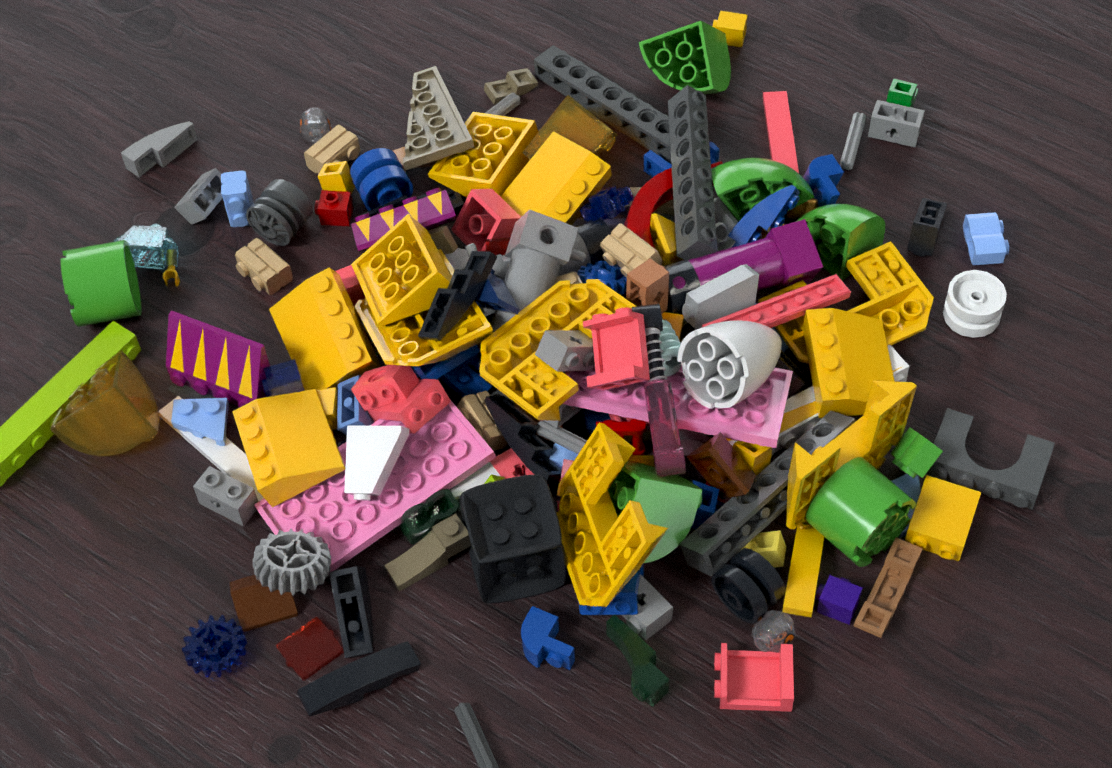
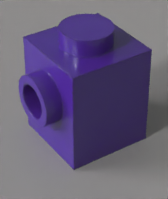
(838, 599)

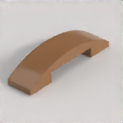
(888, 588)

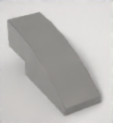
(158, 148)

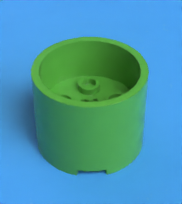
(101, 283)
(860, 511)

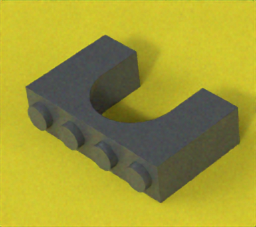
(1015, 484)

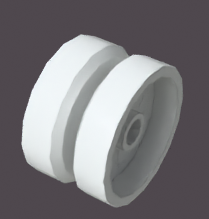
(974, 303)

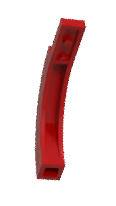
(647, 200)

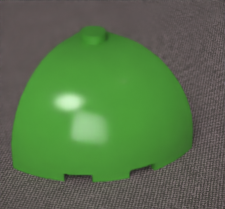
(690, 57)
(750, 180)
(843, 233)
(664, 500)

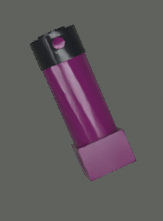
(779, 259)

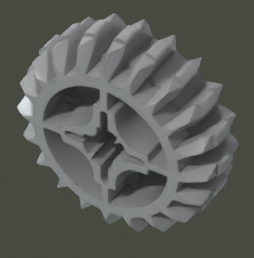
(291, 561)

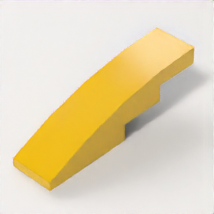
(803, 572)

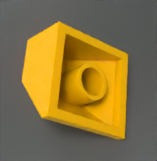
(664, 238)

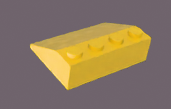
(495, 155)
(557, 180)
(401, 272)
(323, 332)
(844, 358)
(288, 444)

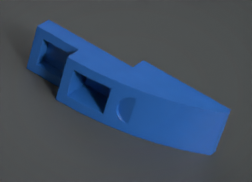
(765, 216)

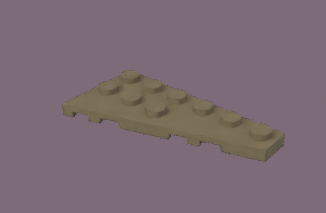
(434, 122)

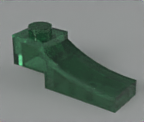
(646, 679)

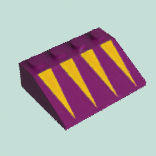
(428, 211)
(214, 360)

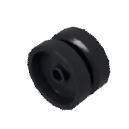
(748, 585)

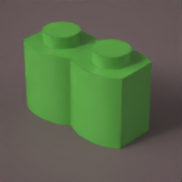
(915, 454)

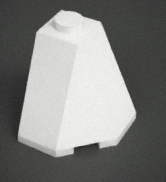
(371, 457)

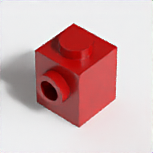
(334, 208)

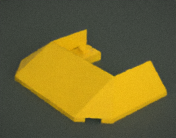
(894, 295)
(400, 343)
(510, 351)
(866, 438)
(597, 543)

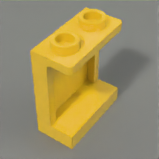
(942, 518)

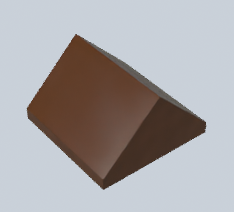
(722, 467)
(258, 605)

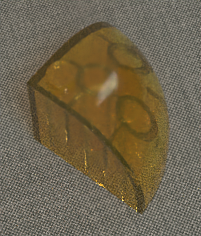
(578, 126)
(109, 412)

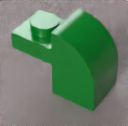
(902, 93)

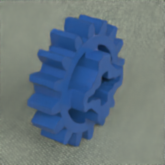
(606, 274)

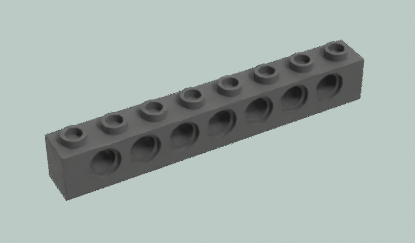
(605, 100)
(691, 175)
(749, 514)

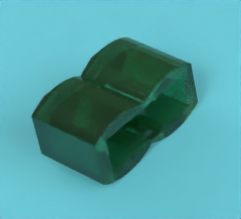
(420, 518)

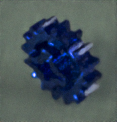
(607, 203)
(202, 643)

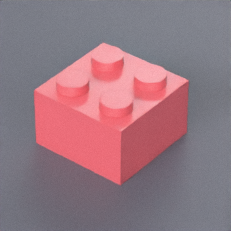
(484, 217)

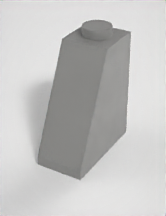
(721, 296)

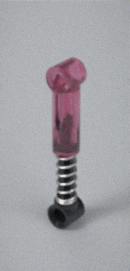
(659, 399)

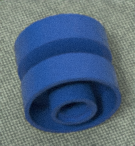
(380, 178)

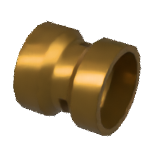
(802, 209)

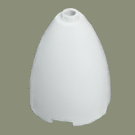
(728, 361)

